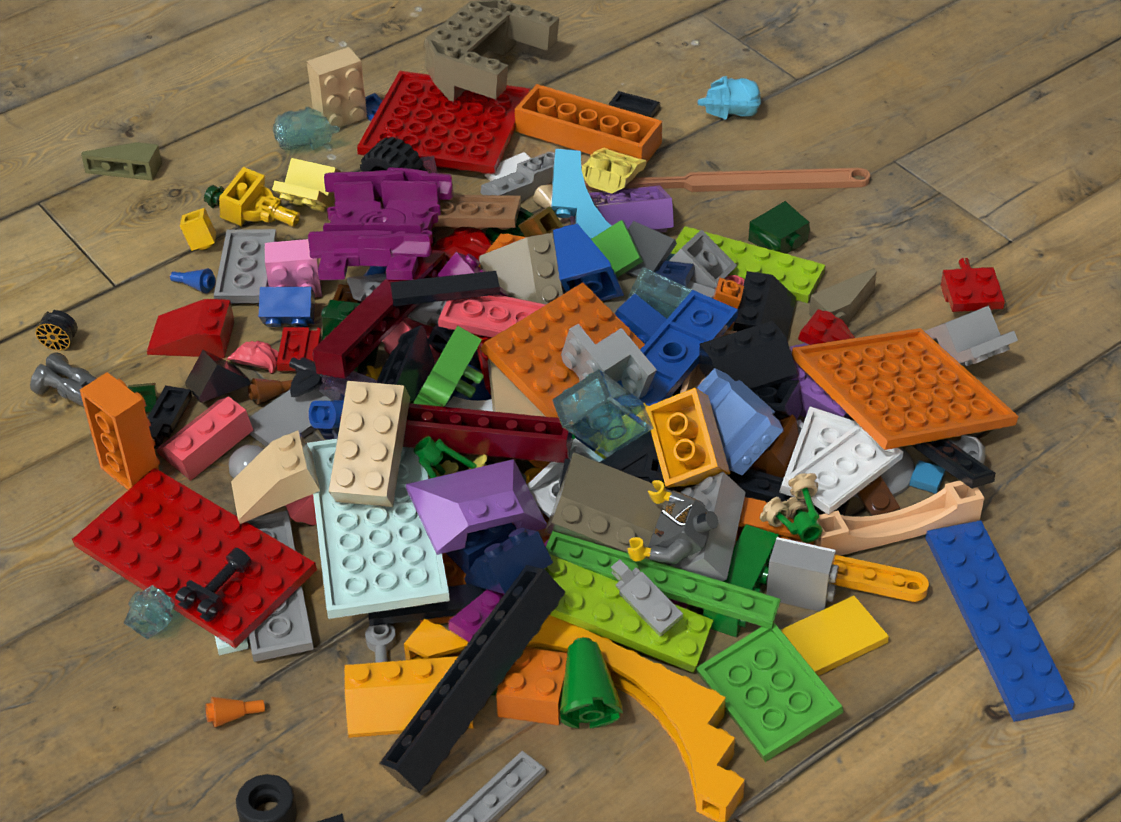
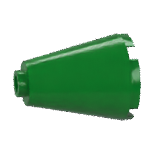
(588, 687)

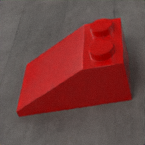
(193, 328)

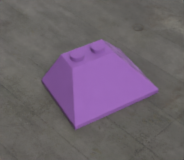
(473, 502)

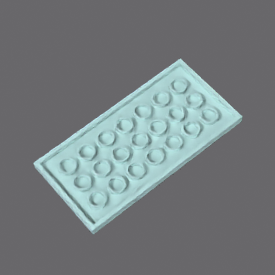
(374, 553)

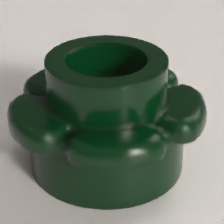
(212, 195)

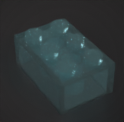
(602, 413)

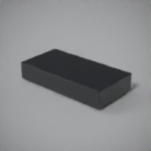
(635, 104)

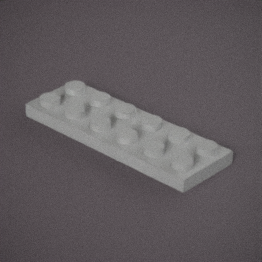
(288, 626)

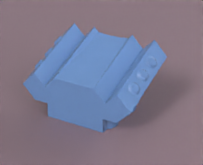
(742, 420)

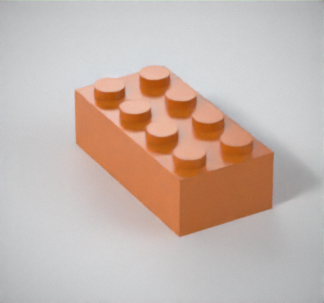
(119, 429)

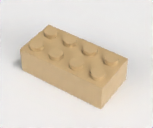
(369, 443)

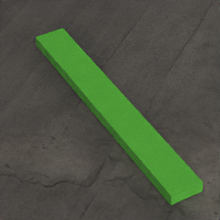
(672, 581)

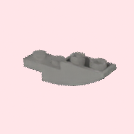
(526, 179)

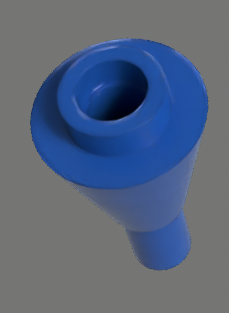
(199, 279)

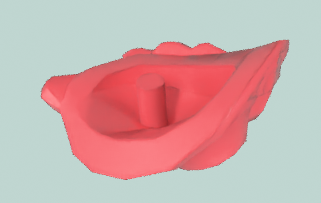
(255, 354)

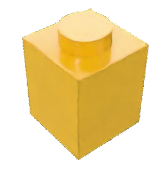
(198, 229)

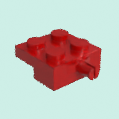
(971, 288)

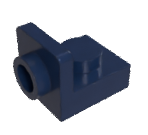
(677, 272)

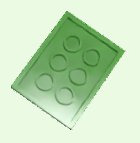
(770, 691)

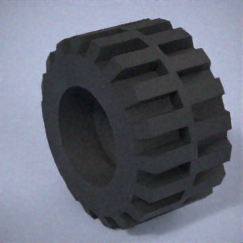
(391, 154)

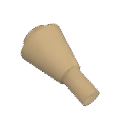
(543, 198)

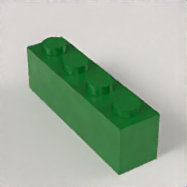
(748, 570)

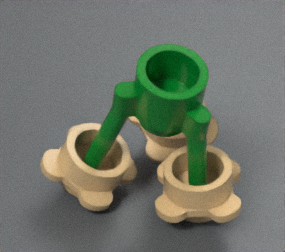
(801, 511)

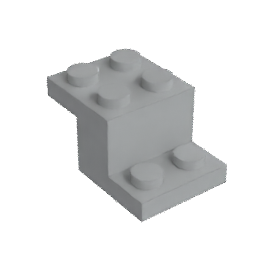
(972, 337)
(614, 356)

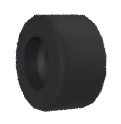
(262, 790)

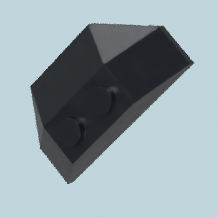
(409, 362)

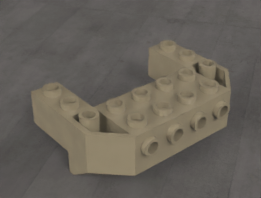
(458, 45)

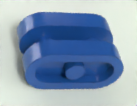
(325, 414)

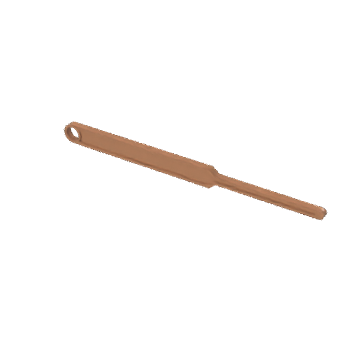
(757, 180)

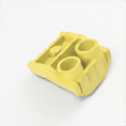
(611, 170)

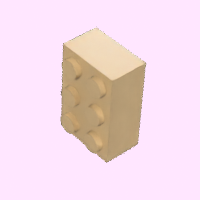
(338, 87)

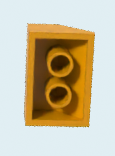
(687, 439)

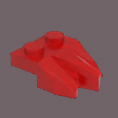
(464, 241)
(824, 328)

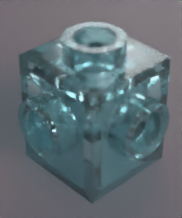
(149, 611)

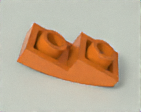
(728, 293)

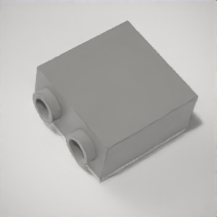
(802, 574)

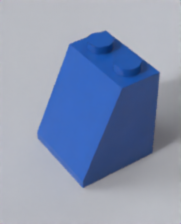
(584, 263)

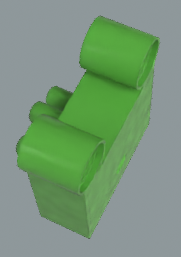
(449, 369)

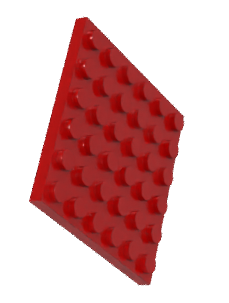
(459, 133)

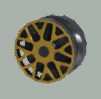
(57, 328)

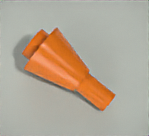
(226, 710)

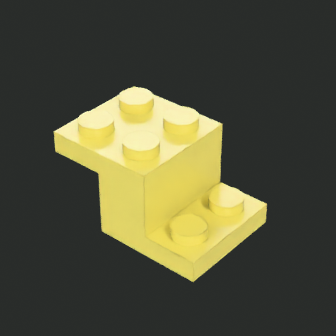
(306, 185)

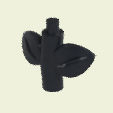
(306, 377)

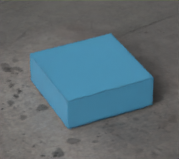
(927, 477)

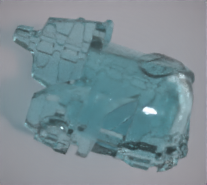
(302, 129)

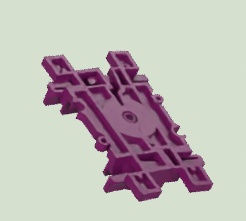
(374, 236)

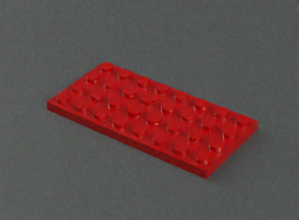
(173, 535)

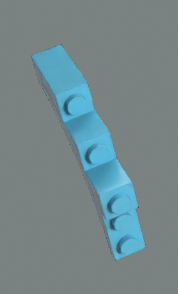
(571, 196)

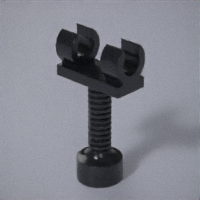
(211, 602)

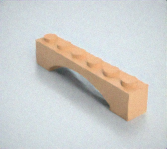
(948, 507)

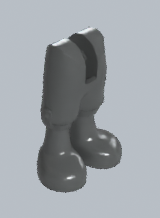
(51, 376)

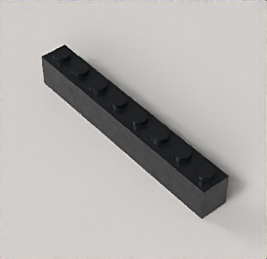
(472, 678)

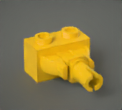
(250, 200)

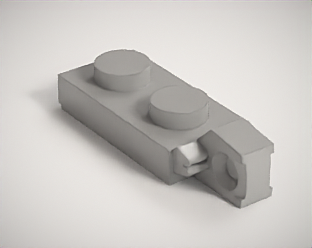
(646, 598)

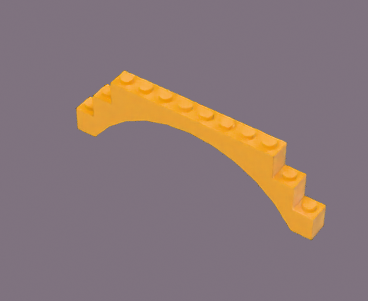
(678, 703)

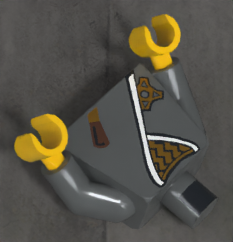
(679, 530)

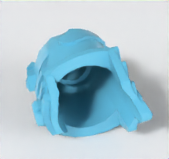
(733, 97)

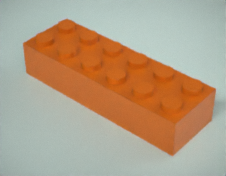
(586, 124)

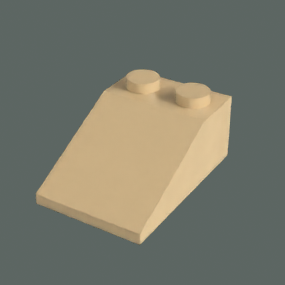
(275, 478)

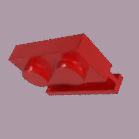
(296, 343)

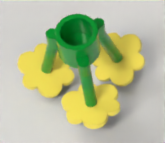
(430, 455)

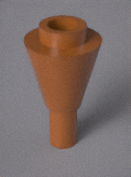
(263, 389)

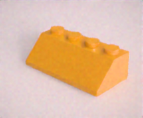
(388, 694)

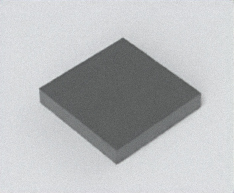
(652, 246)

